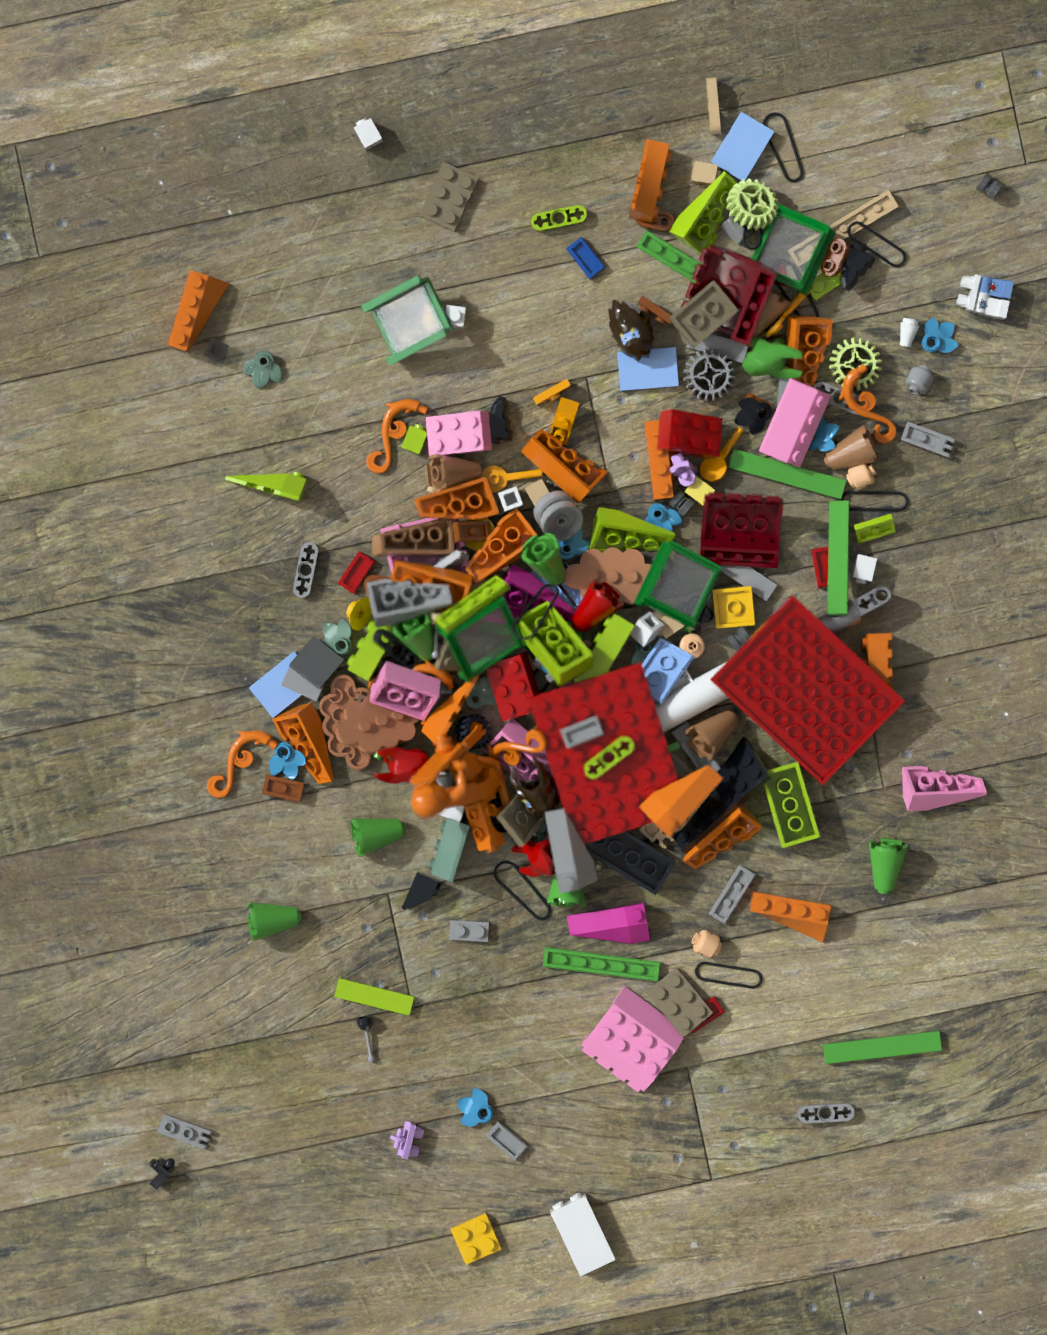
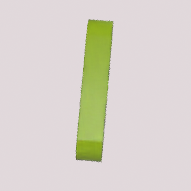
(554, 225)
(594, 762)

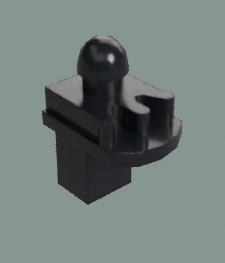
(164, 1170)

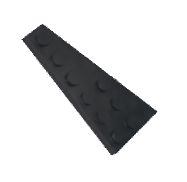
(742, 777)

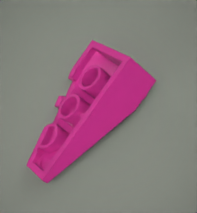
(524, 587)
(615, 924)

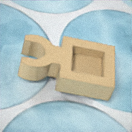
(653, 832)

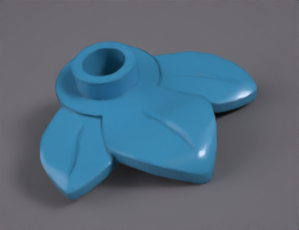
(941, 335)
(823, 436)
(666, 520)
(576, 544)
(286, 763)
(472, 1106)

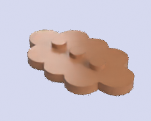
(618, 569)
(332, 708)
(374, 727)

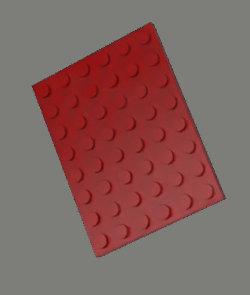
(807, 689)
(623, 708)

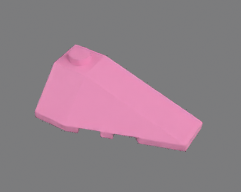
(931, 789)

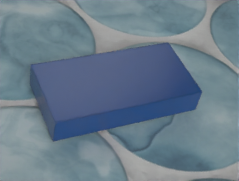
(585, 258)

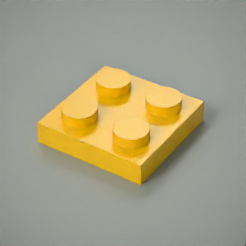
(733, 607)
(476, 1238)

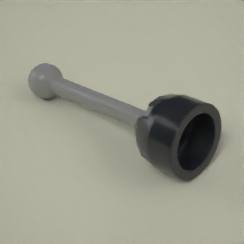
(365, 1024)

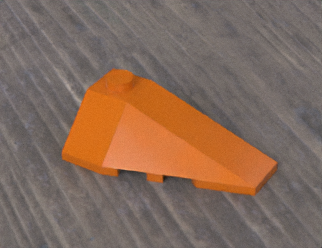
(811, 338)
(462, 501)
(419, 574)
(445, 714)
(736, 827)

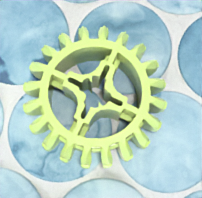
(741, 200)
(872, 362)

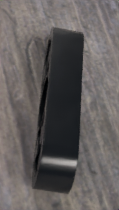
(387, 648)

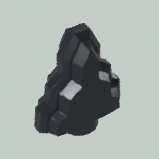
(855, 266)
(499, 421)

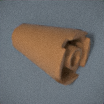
(774, 307)
(853, 450)
(450, 471)
(711, 734)

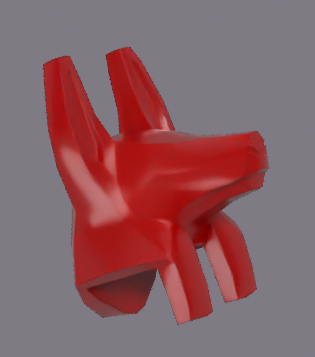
(402, 764)
(539, 857)

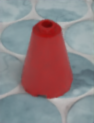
(595, 606)

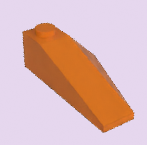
(501, 546)
(305, 733)
(677, 801)

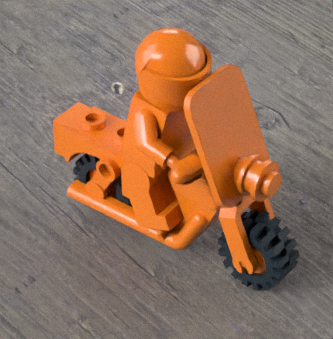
(476, 779)

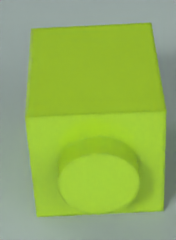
(415, 439)

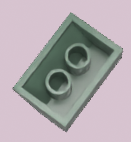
(449, 849)

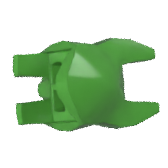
(770, 359)

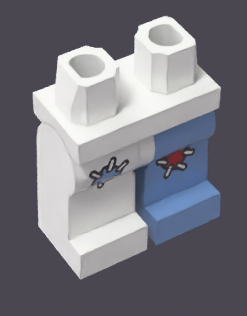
(979, 295)

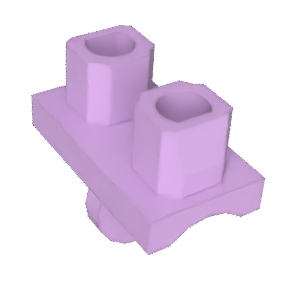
(683, 470)
(404, 1140)

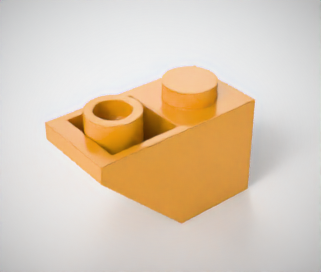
(564, 420)

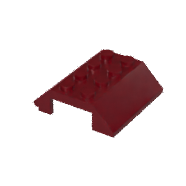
(743, 282)
(741, 529)

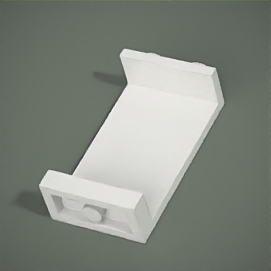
(582, 1234)

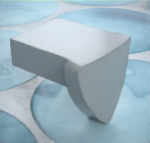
(733, 230)

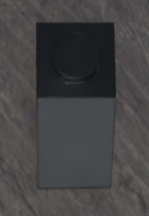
(421, 890)

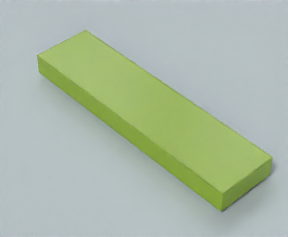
(472, 604)
(374, 996)

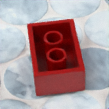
(689, 434)
(512, 685)

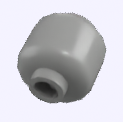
(919, 380)

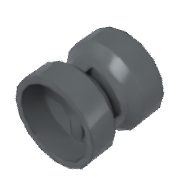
(994, 186)
(678, 499)
(739, 639)

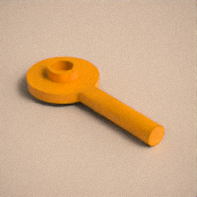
(777, 325)
(716, 468)
(498, 478)

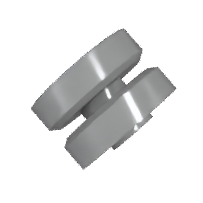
(558, 515)

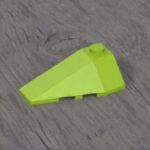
(699, 221)
(283, 485)
(625, 532)

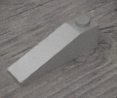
(401, 601)
(571, 858)

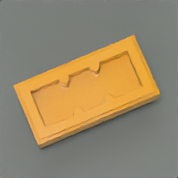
(552, 393)

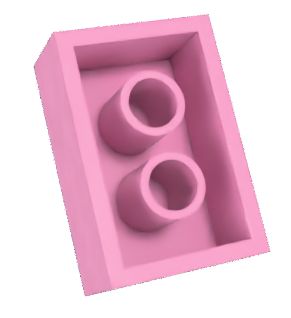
(459, 433)
(405, 690)

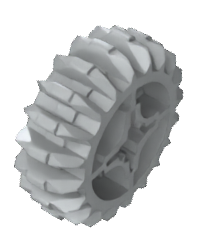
(726, 371)

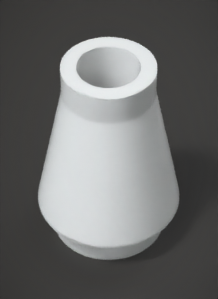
(908, 331)

